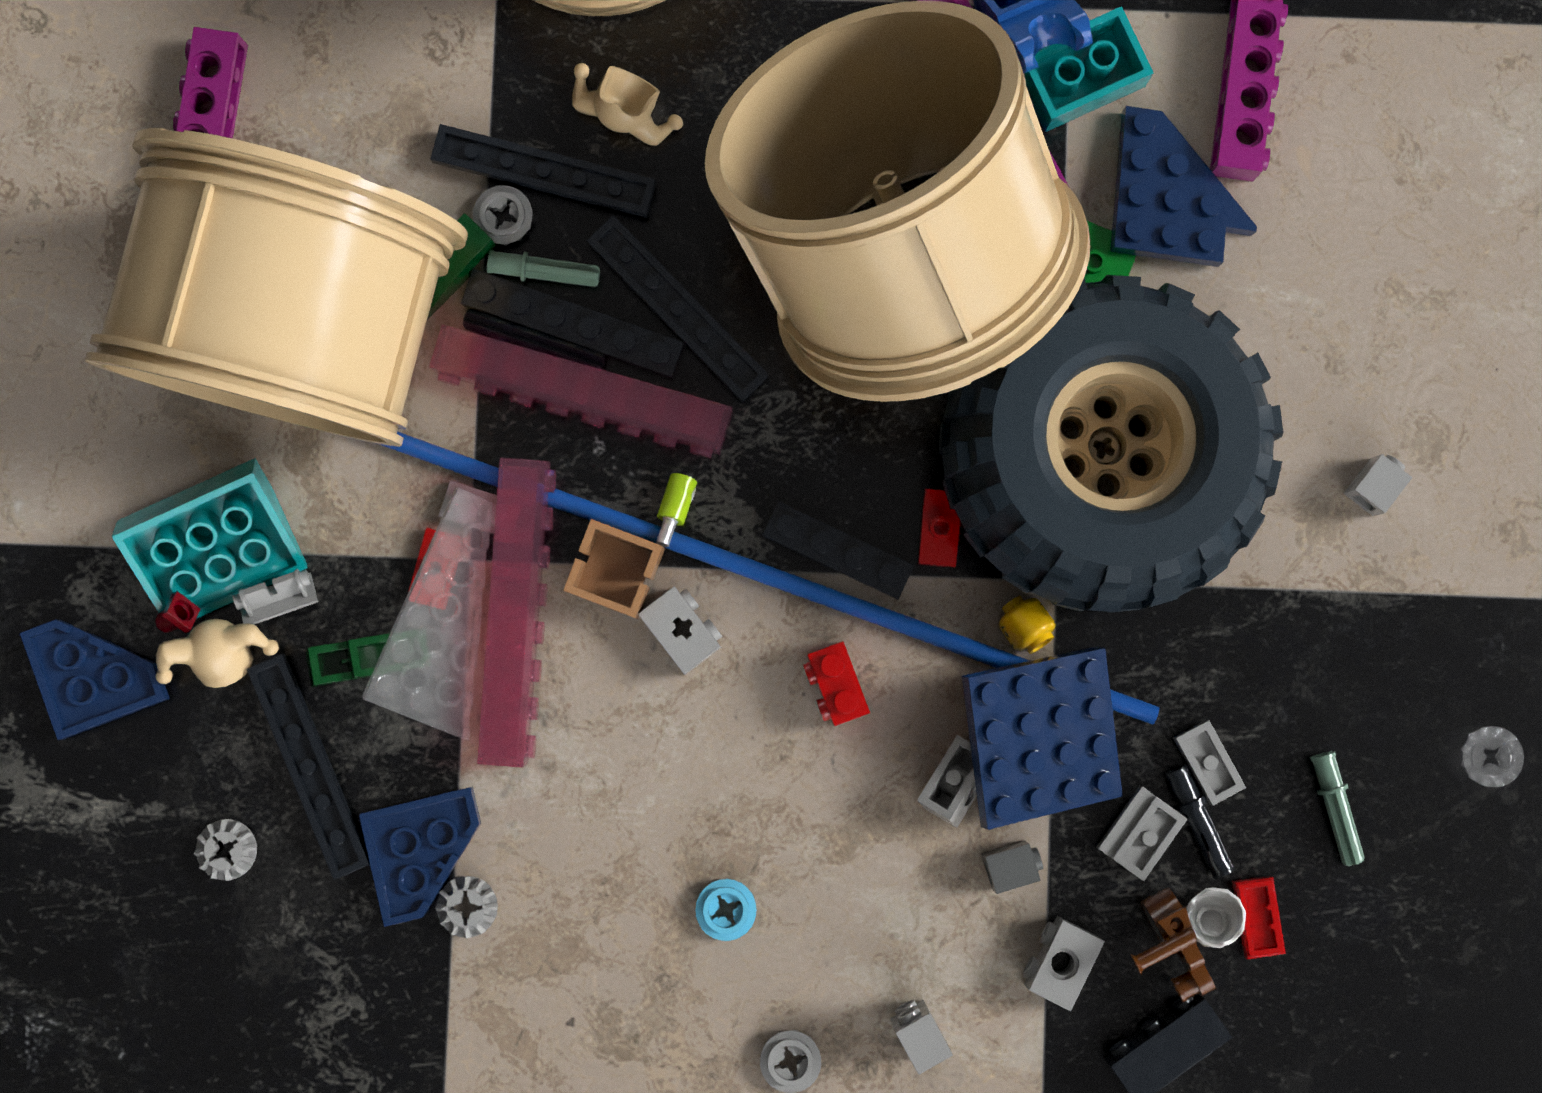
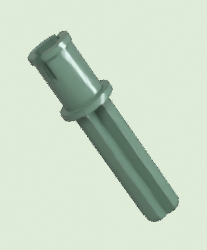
(543, 268)
(1338, 807)

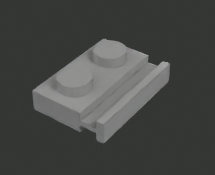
(1141, 833)

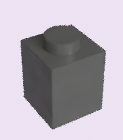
(1012, 866)

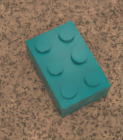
(1083, 80)

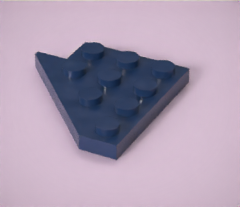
(1168, 196)

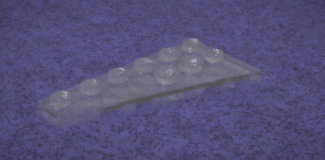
(435, 639)

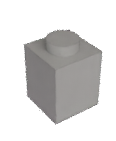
(1378, 484)

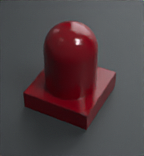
(177, 614)

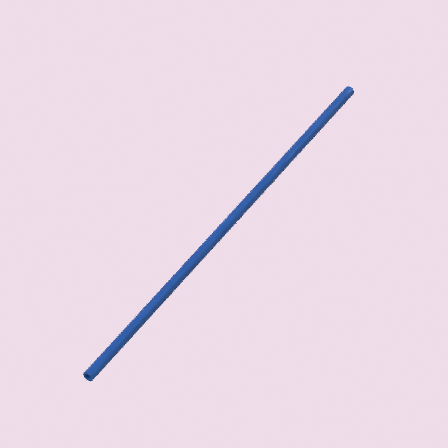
(756, 571)

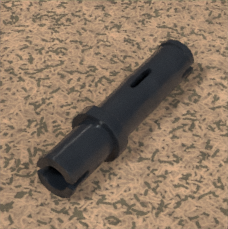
(1193, 807)

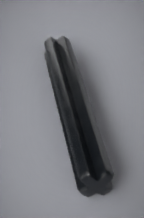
(531, 339)

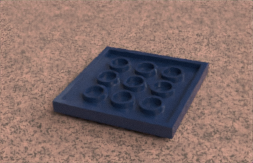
(1042, 736)

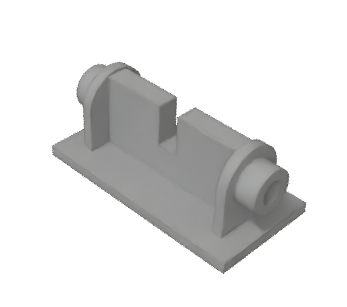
(286, 595)

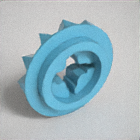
(720, 927)

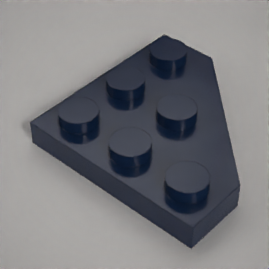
(88, 678)
(416, 849)

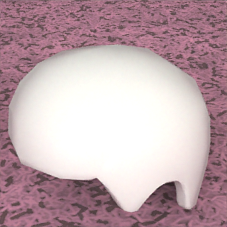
(1216, 917)

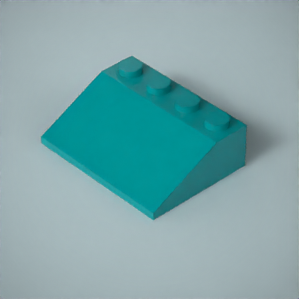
(210, 540)

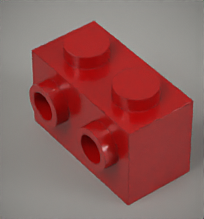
(838, 684)

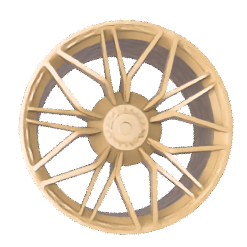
(930, 277)
(274, 285)

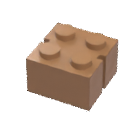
(614, 569)

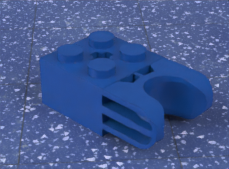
(1038, 25)

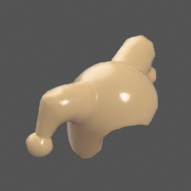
(622, 104)
(214, 651)

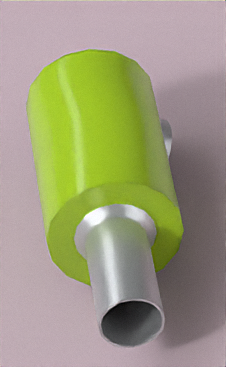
(675, 505)

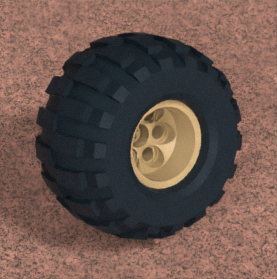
(1202, 448)

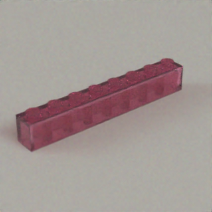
(580, 390)
(514, 612)

